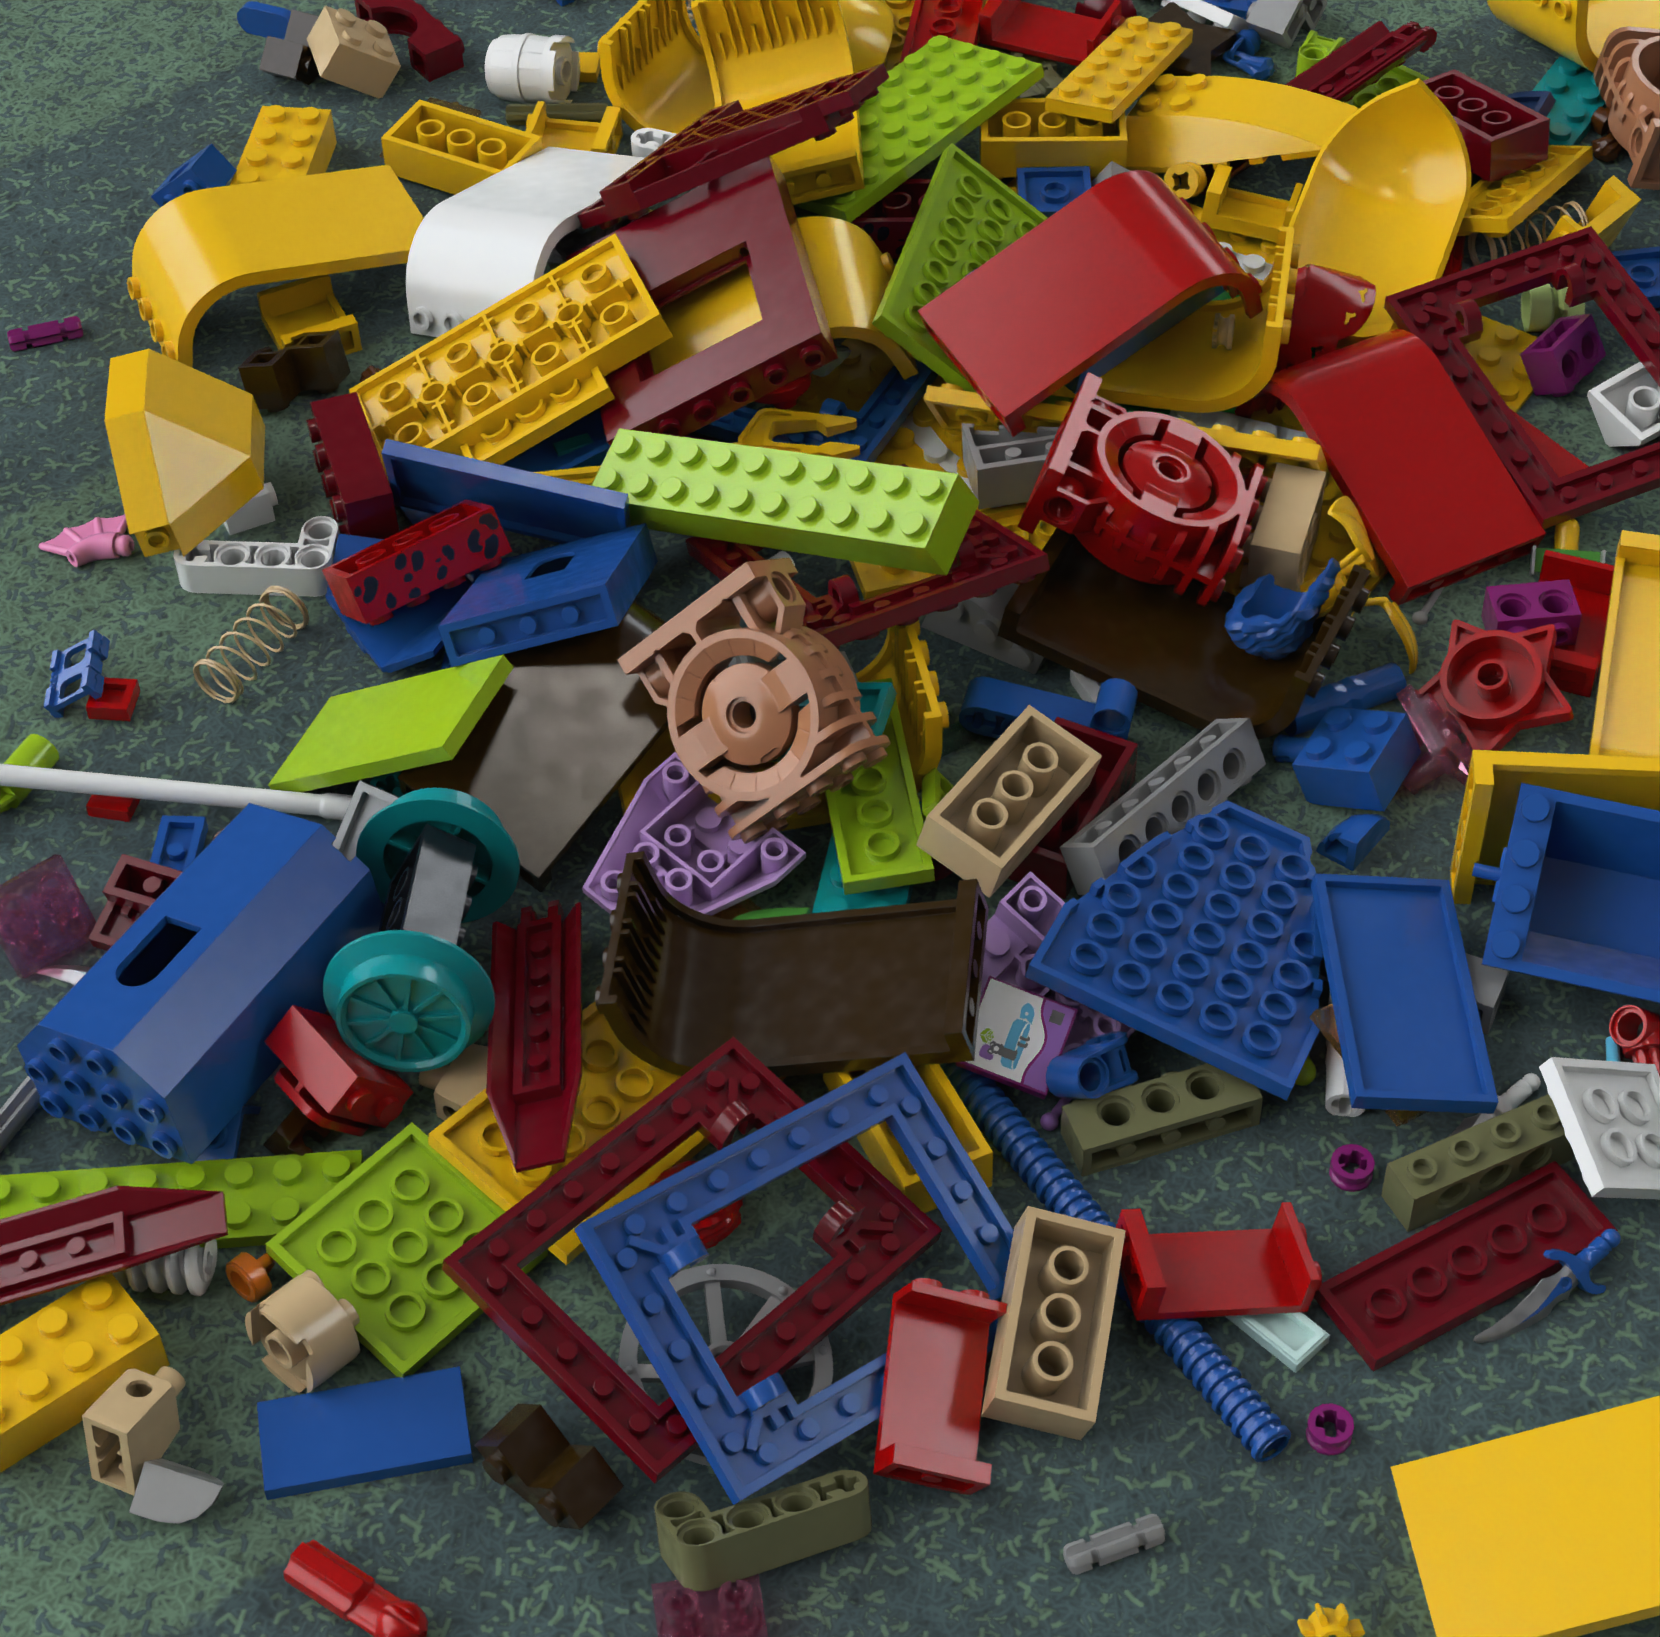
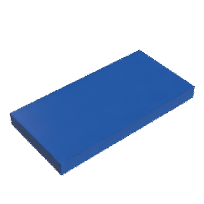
(363, 1433)

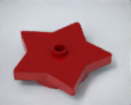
(1498, 683)

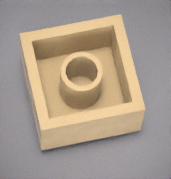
(353, 52)

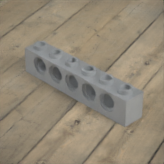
(1180, 788)

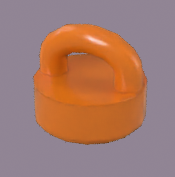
(250, 1276)

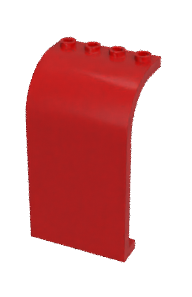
(1079, 291)
(1407, 460)

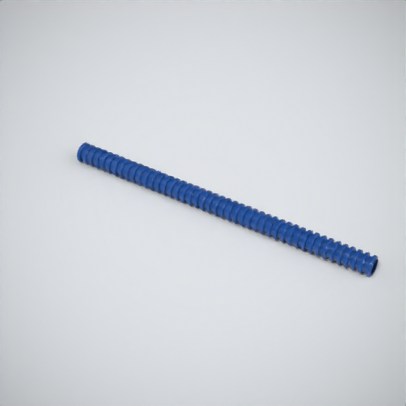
(1064, 1195)

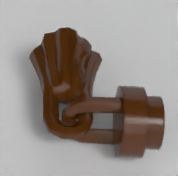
(1606, 147)

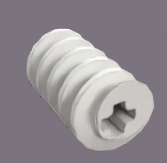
(178, 1271)

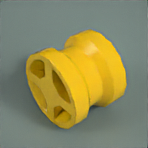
(1191, 176)

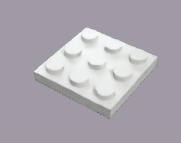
(1610, 1122)

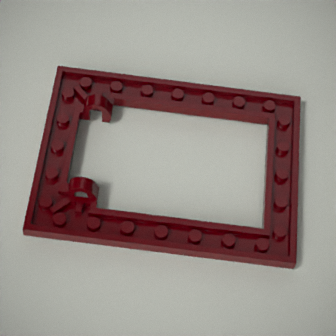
(1591, 273)
(985, 561)
(715, 1098)

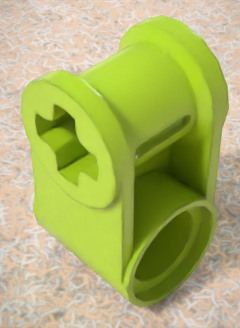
(1315, 49)

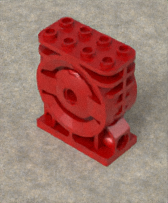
(1146, 494)

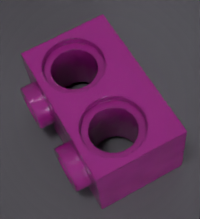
(1563, 355)
(1531, 606)

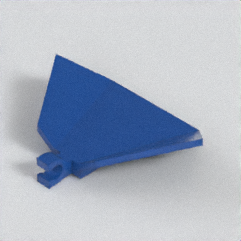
(412, 631)

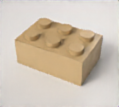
(1285, 527)

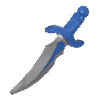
(1556, 1287)

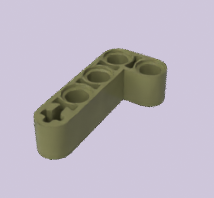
(761, 1532)

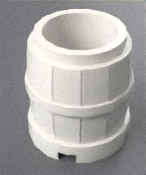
(532, 68)

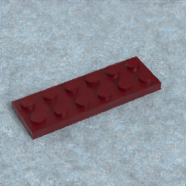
(1460, 1265)

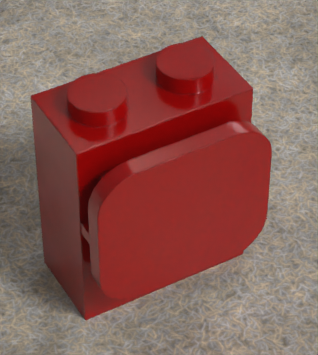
(330, 1079)

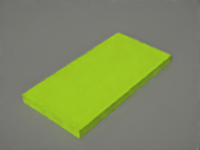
(392, 726)

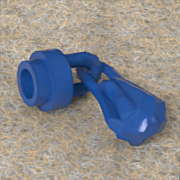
(1245, 48)

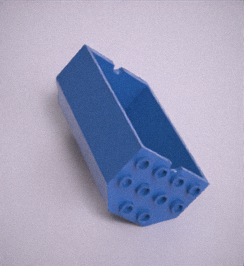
(179, 1008)

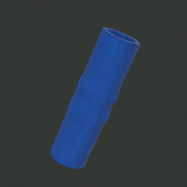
(1353, 692)

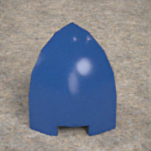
(1353, 839)

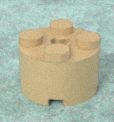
(304, 1332)

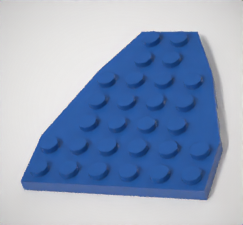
(1202, 945)

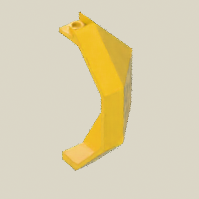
(180, 449)

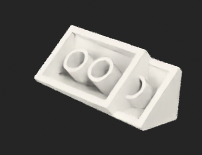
(1627, 407)

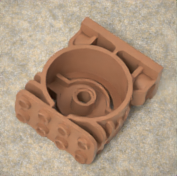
(1631, 89)
(711, 704)

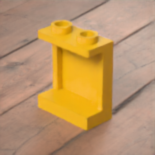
(575, 134)
(1246, 211)
(1605, 214)
(305, 308)

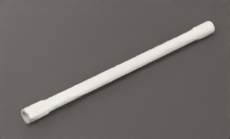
(325, 805)

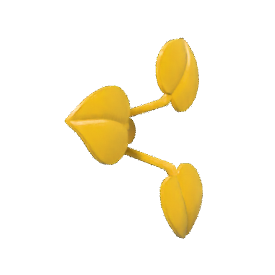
(1348, 515)

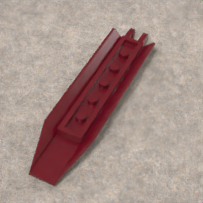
(1354, 68)
(536, 1033)
(102, 1236)

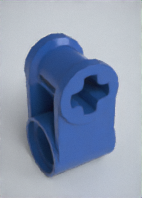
(1091, 1068)

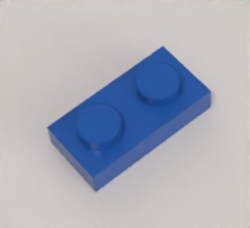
(179, 841)

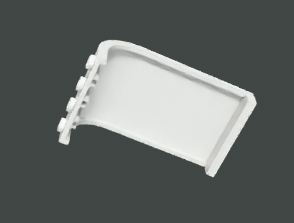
(500, 234)

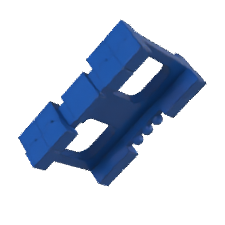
(88, 670)

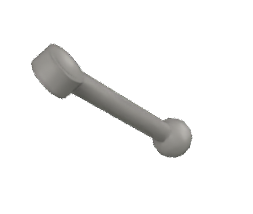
(1420, 617)

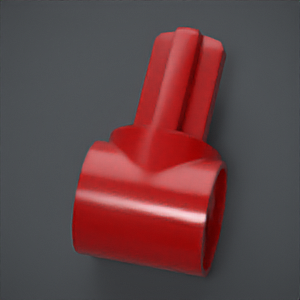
(1624, 1028)

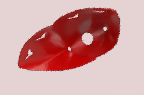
(1320, 312)

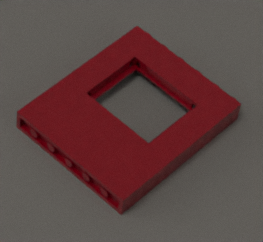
(693, 245)

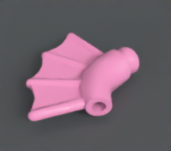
(92, 541)

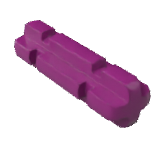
(45, 333)

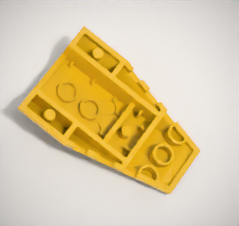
(1227, 121)

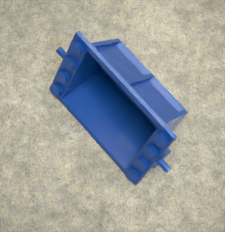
(1578, 894)

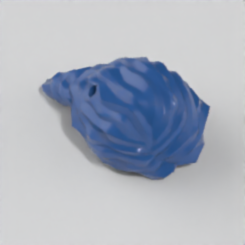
(1276, 619)

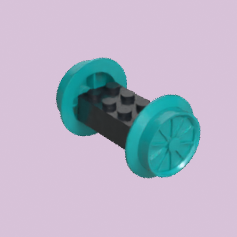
(410, 989)

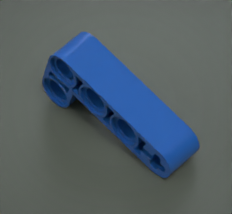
(995, 704)

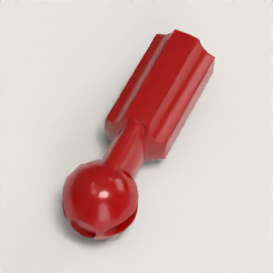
(352, 1593)

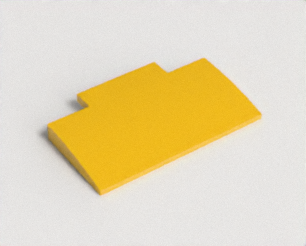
(519, 363)

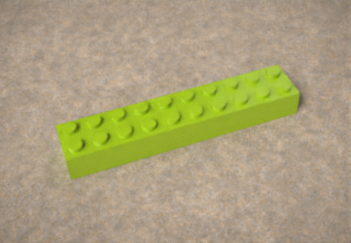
(791, 500)

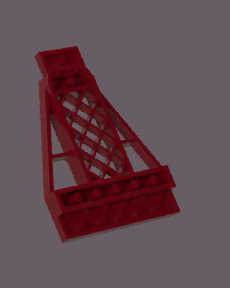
(730, 140)

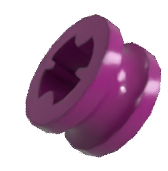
(1360, 1177)
(1316, 1433)

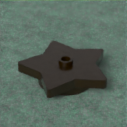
(1206, 44)

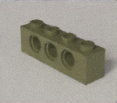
(1192, 1105)
(1474, 1163)

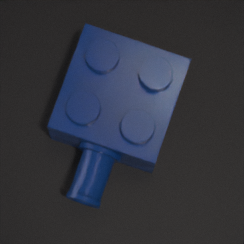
(1352, 757)

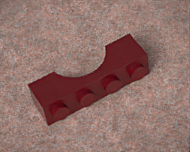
(431, 46)

